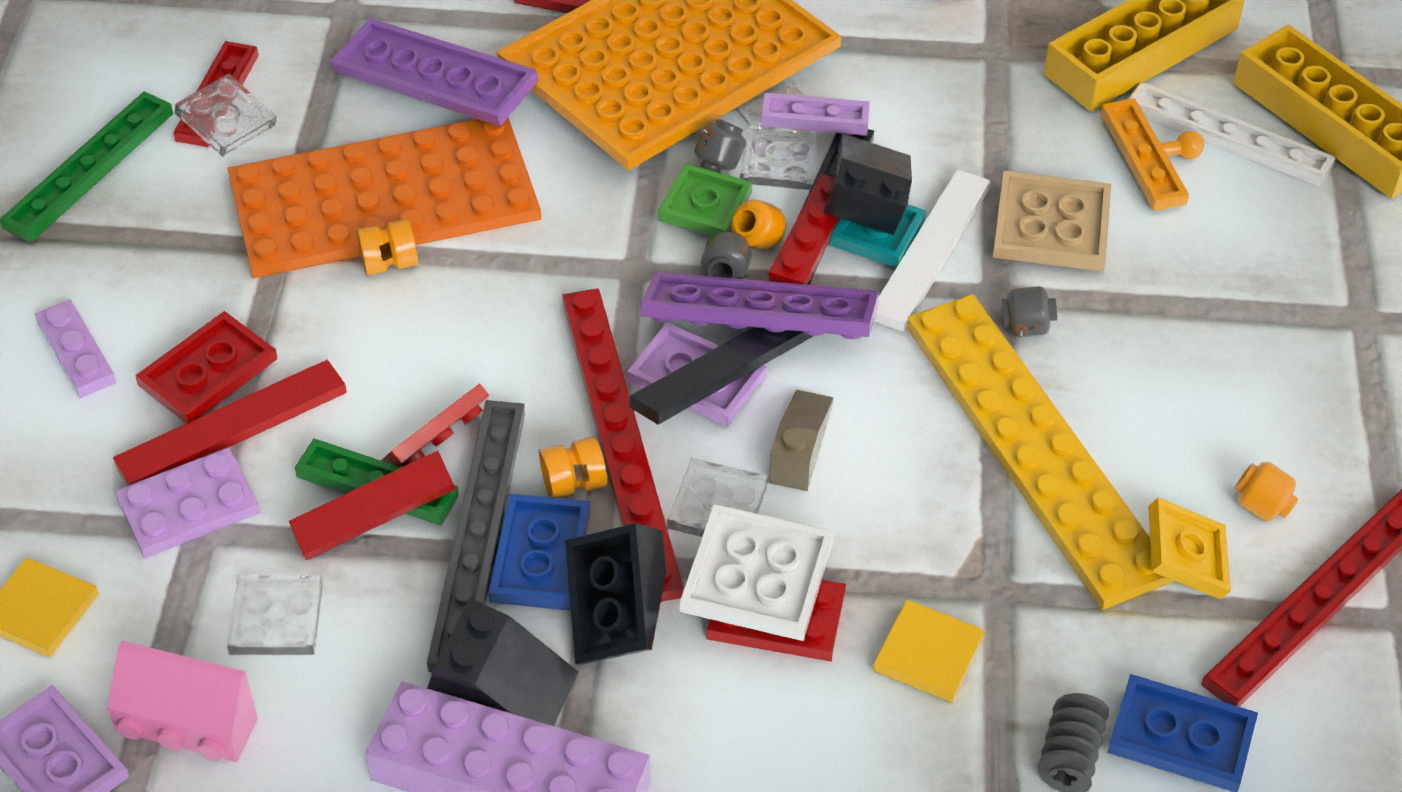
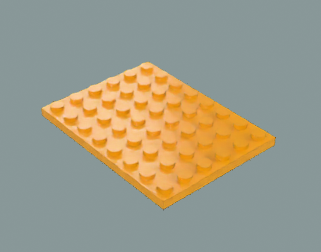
(662, 69)

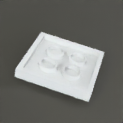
(757, 572)

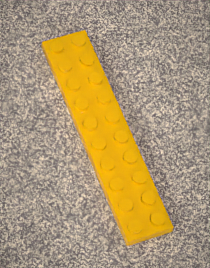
(1038, 451)

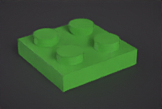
(704, 200)

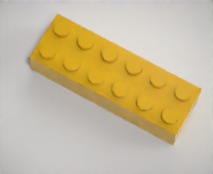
(1135, 45)
(1327, 104)

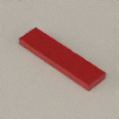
(231, 59)
(372, 505)

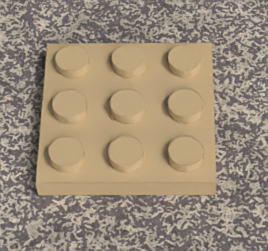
(1052, 221)

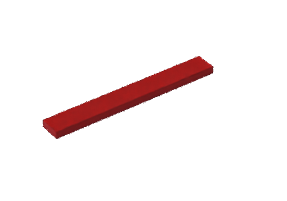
(1308, 607)

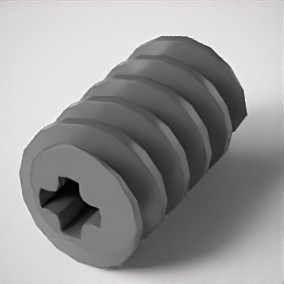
(1073, 742)

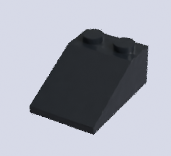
(869, 184)
(615, 591)
(502, 666)

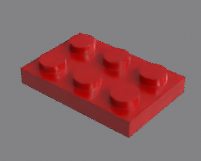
(206, 367)
(819, 637)

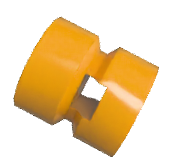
(400, 246)
(558, 469)

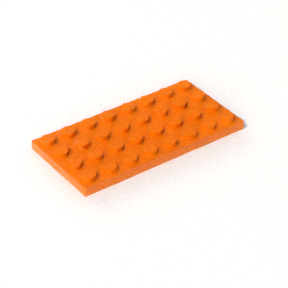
(439, 178)

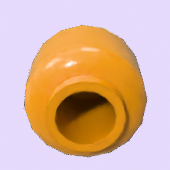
(759, 224)
(1266, 491)

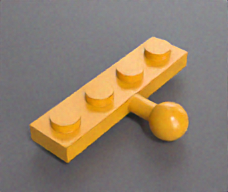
(1148, 156)

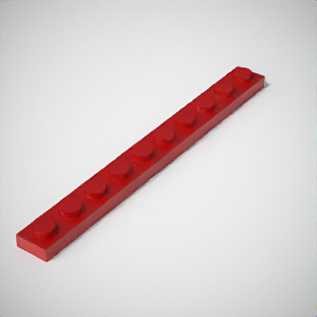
(617, 424)

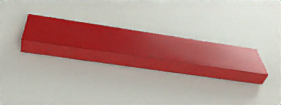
(232, 423)

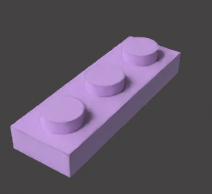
(815, 113)
(75, 348)

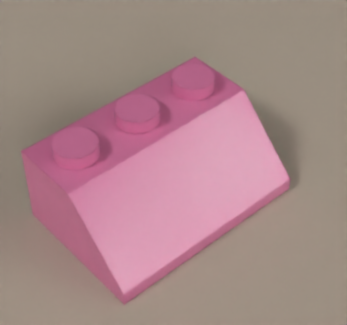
(181, 702)

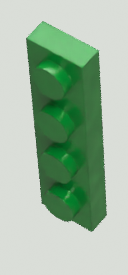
(349, 470)

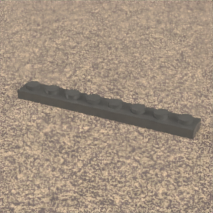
(479, 518)

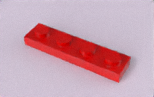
(806, 239)

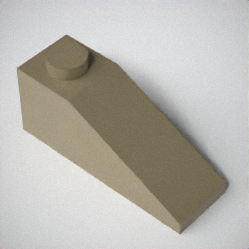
(799, 440)

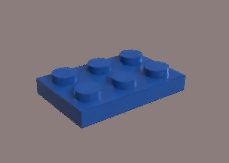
(532, 551)
(1183, 733)

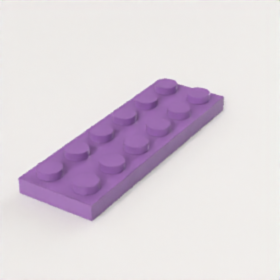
(435, 71)
(760, 304)

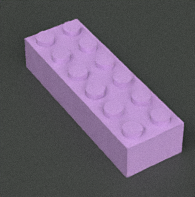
(462, 746)

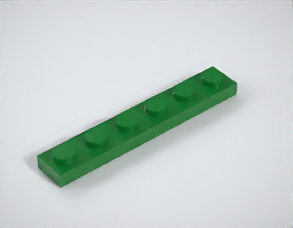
(86, 167)

